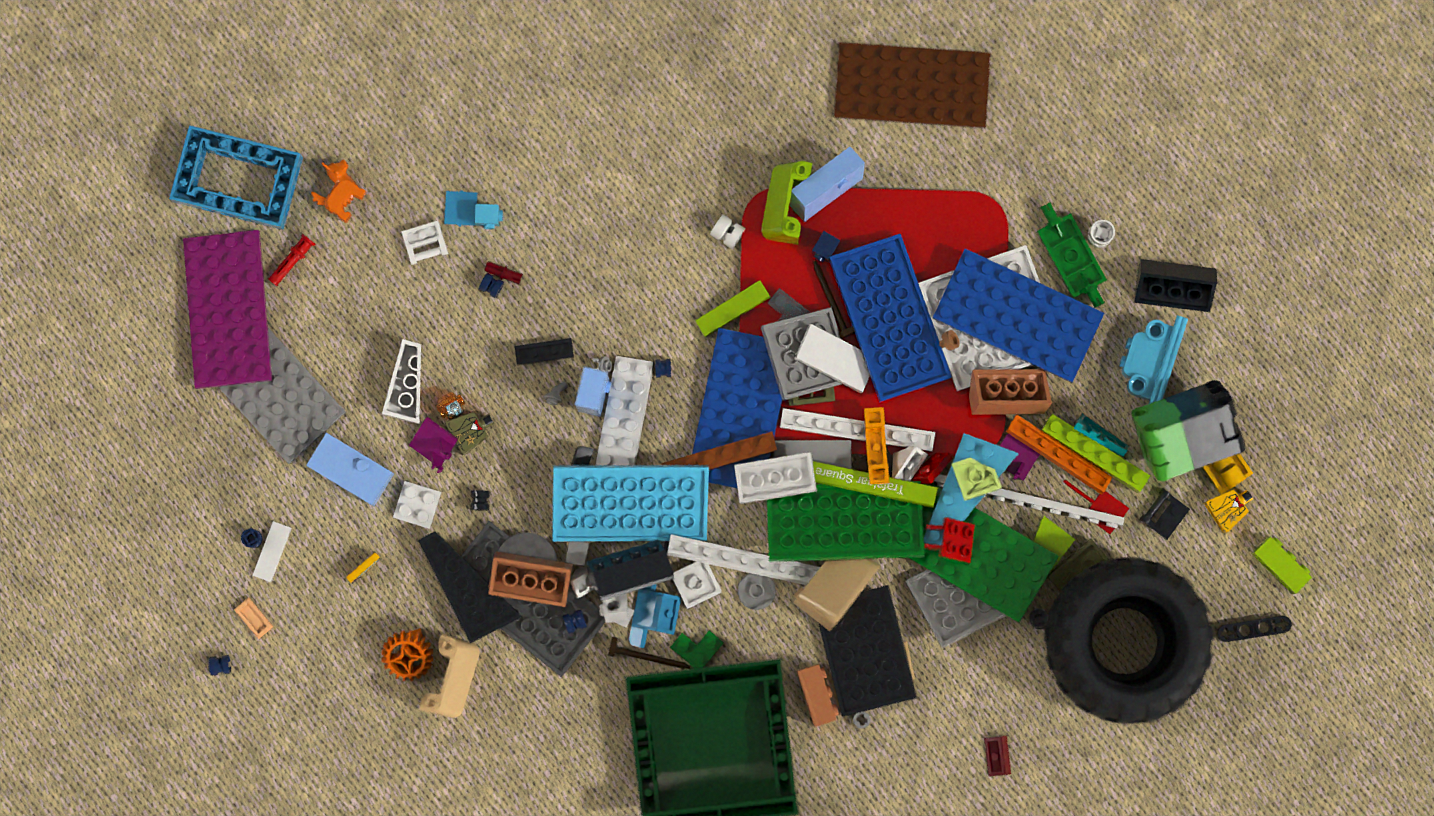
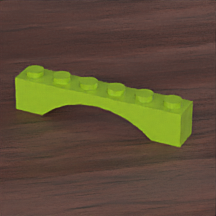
(1096, 453)

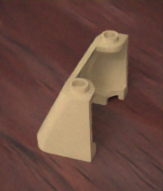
(834, 589)
(457, 678)

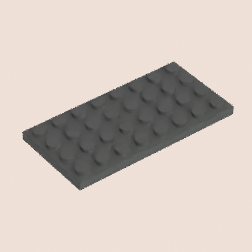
(541, 625)

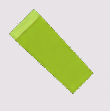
(732, 308)

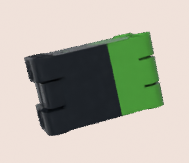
(1188, 430)

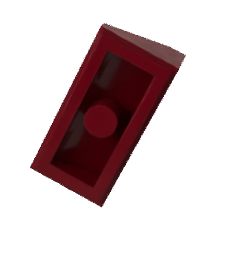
(997, 756)

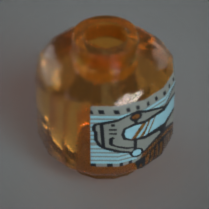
(450, 405)

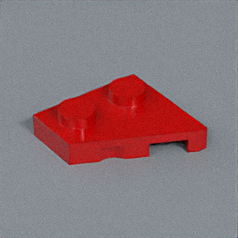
(932, 468)

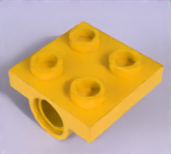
(1227, 472)

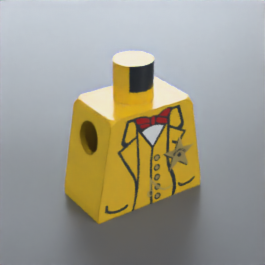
(1228, 508)

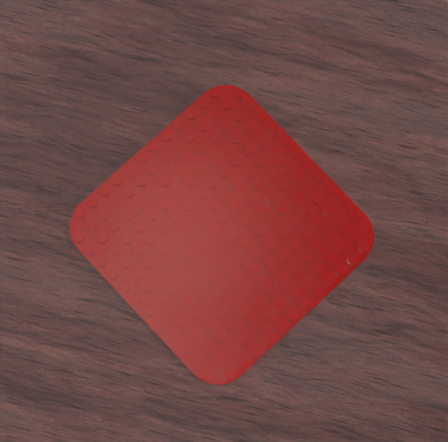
(935, 233)

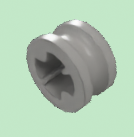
(857, 724)

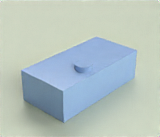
(827, 184)
(592, 391)
(350, 469)

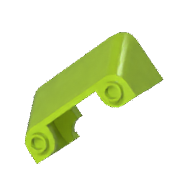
(776, 224)

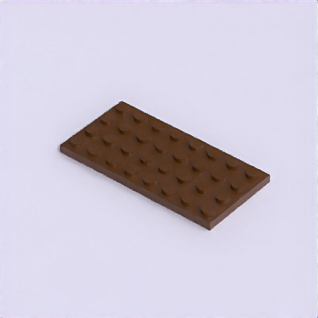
(912, 85)

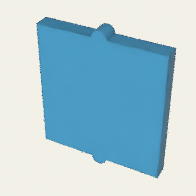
(460, 208)

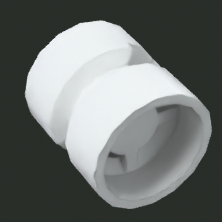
(721, 228)
(1101, 233)

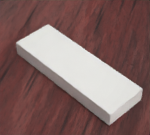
(272, 551)

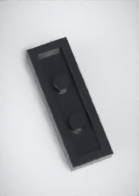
(544, 351)

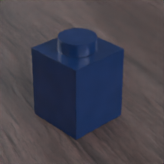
(825, 247)

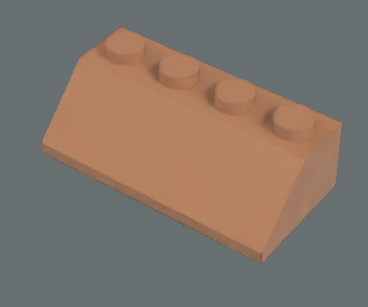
(1009, 391)
(530, 579)

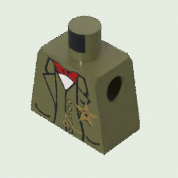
(469, 430)

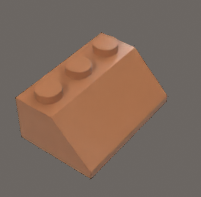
(817, 695)

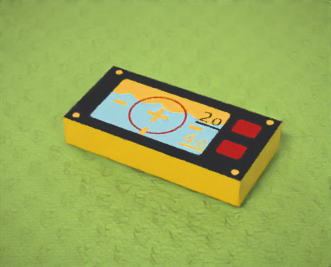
(363, 568)

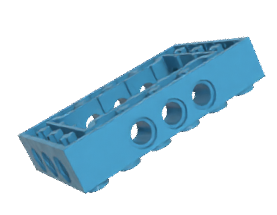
(204, 141)

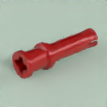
(297, 252)

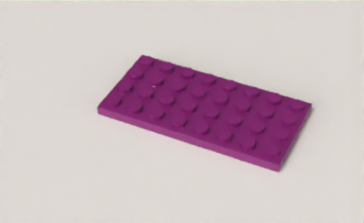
(227, 309)

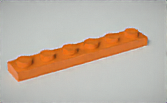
(1059, 454)

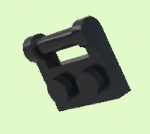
(1169, 518)

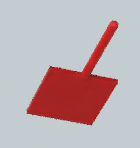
(1103, 503)

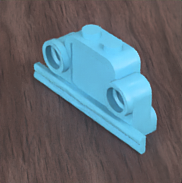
(1152, 358)

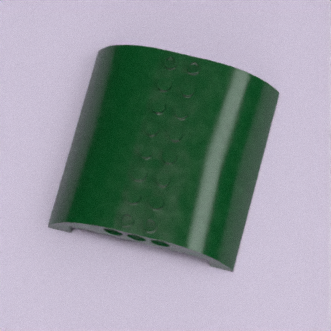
(712, 741)

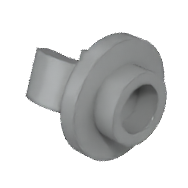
(604, 364)

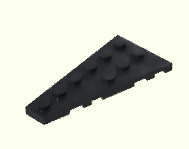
(466, 590)

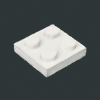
(417, 504)
(696, 583)

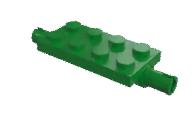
(1071, 255)

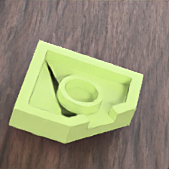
(975, 478)

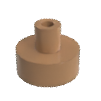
(949, 340)

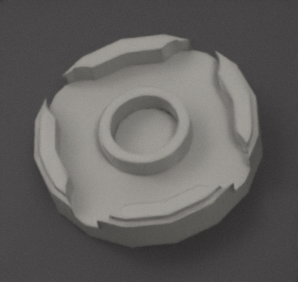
(760, 595)

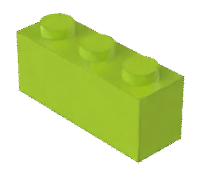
(1282, 564)

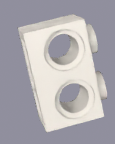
(617, 615)

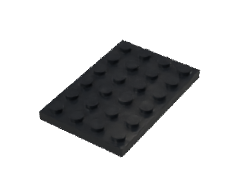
(868, 655)

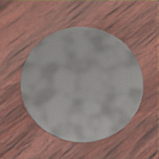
(529, 545)

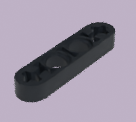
(1253, 626)

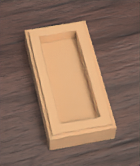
(253, 618)

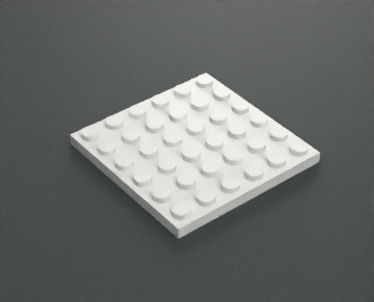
(973, 353)

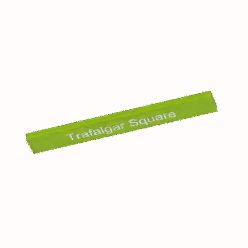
(859, 481)

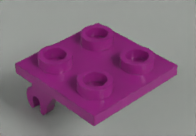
(433, 443)
(1024, 461)

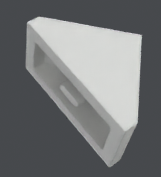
(907, 463)

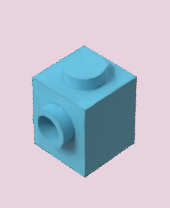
(488, 215)

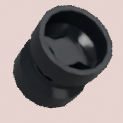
(480, 500)
(1040, 621)

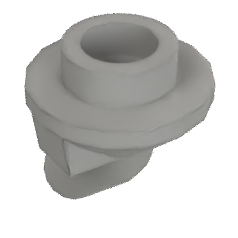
(553, 397)

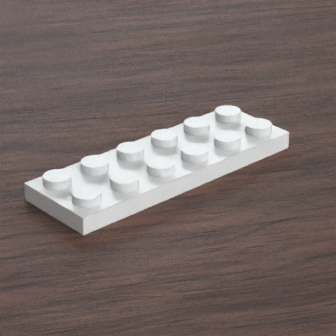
(625, 412)

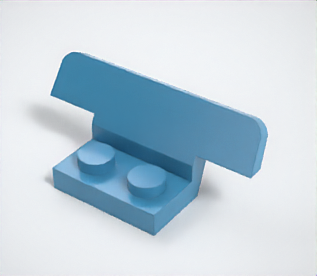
(653, 612)

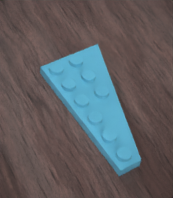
(951, 501)

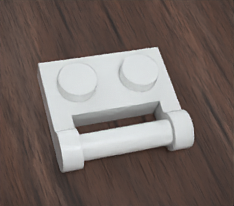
(423, 236)

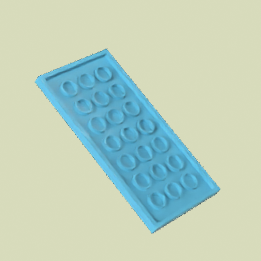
(629, 502)

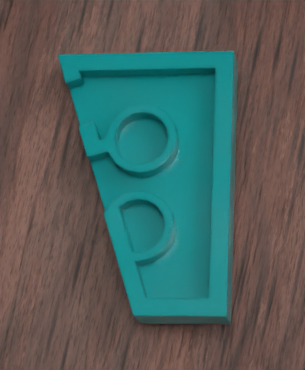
(1099, 434)

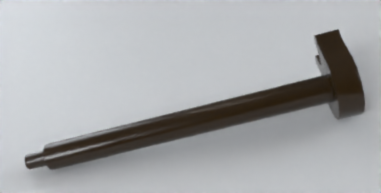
(845, 332)
(614, 649)

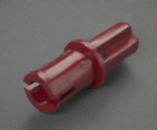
(503, 272)

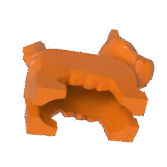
(342, 192)

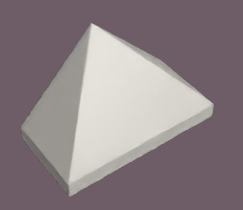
(580, 582)

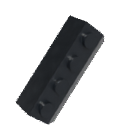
(1175, 285)
(629, 570)

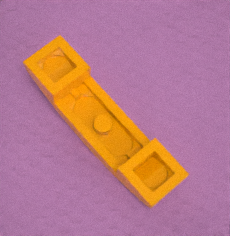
(876, 446)

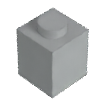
(577, 552)

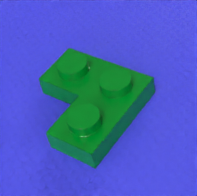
(698, 654)

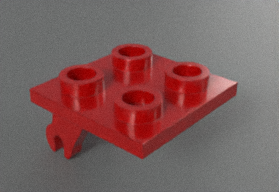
(956, 539)

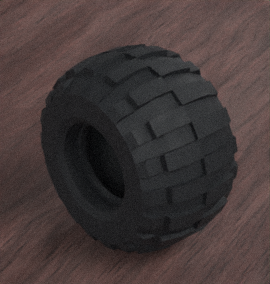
(1180, 628)

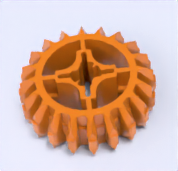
(393, 659)

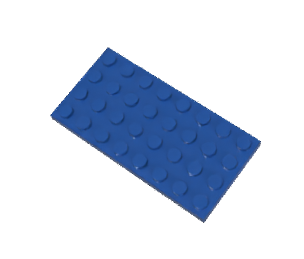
(1018, 315)
(890, 317)
(738, 399)

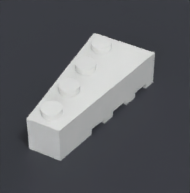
(404, 389)

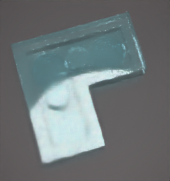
(786, 305)

